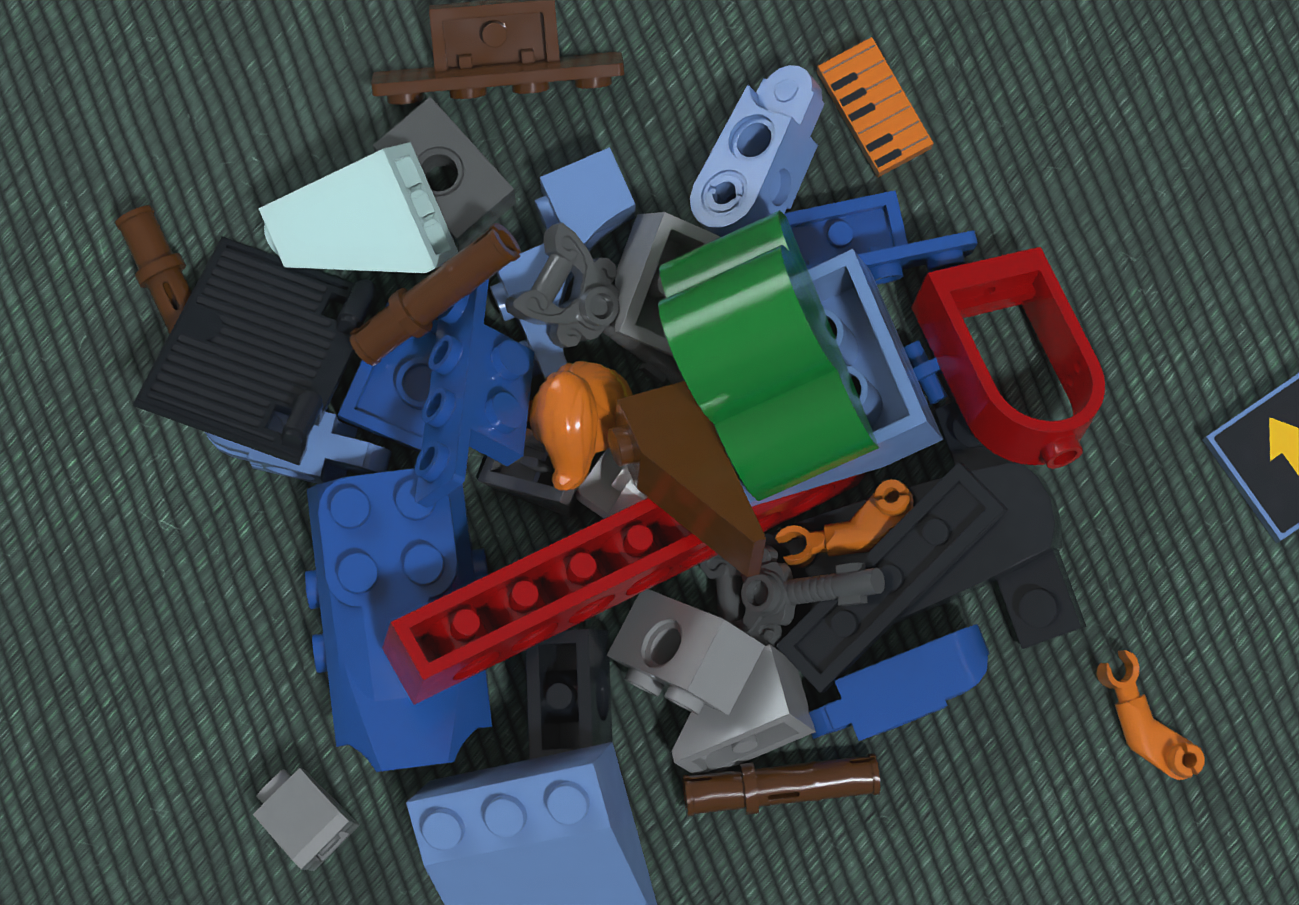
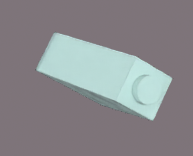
(363, 219)

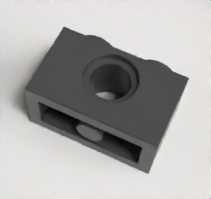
(480, 190)

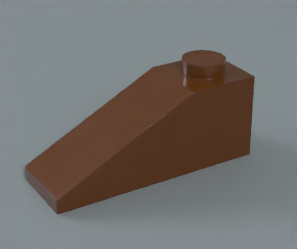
(687, 472)

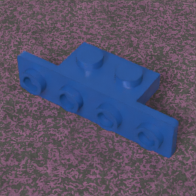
(877, 235)
(473, 399)

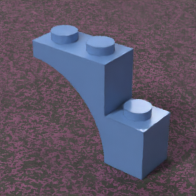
(591, 202)

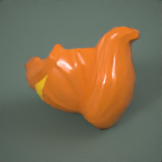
(574, 417)

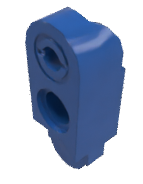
(905, 686)

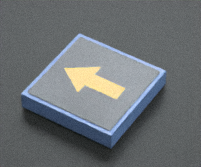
(1262, 457)

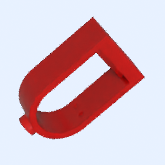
(996, 285)

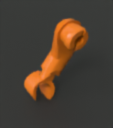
(859, 534)
(1143, 733)

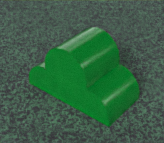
(763, 357)

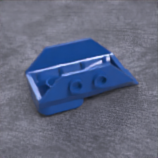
(374, 564)

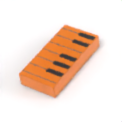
(874, 107)

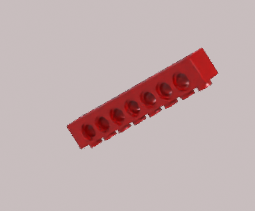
(557, 590)

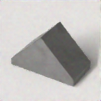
(529, 478)

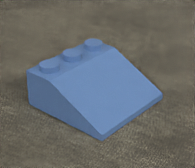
(876, 366)
(533, 833)

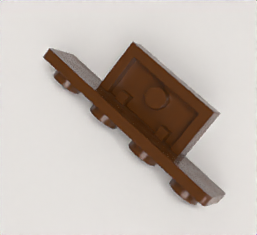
(495, 46)

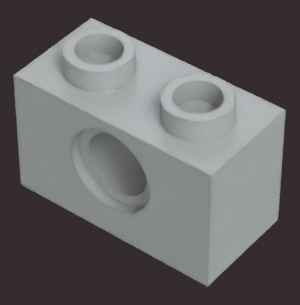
(684, 651)

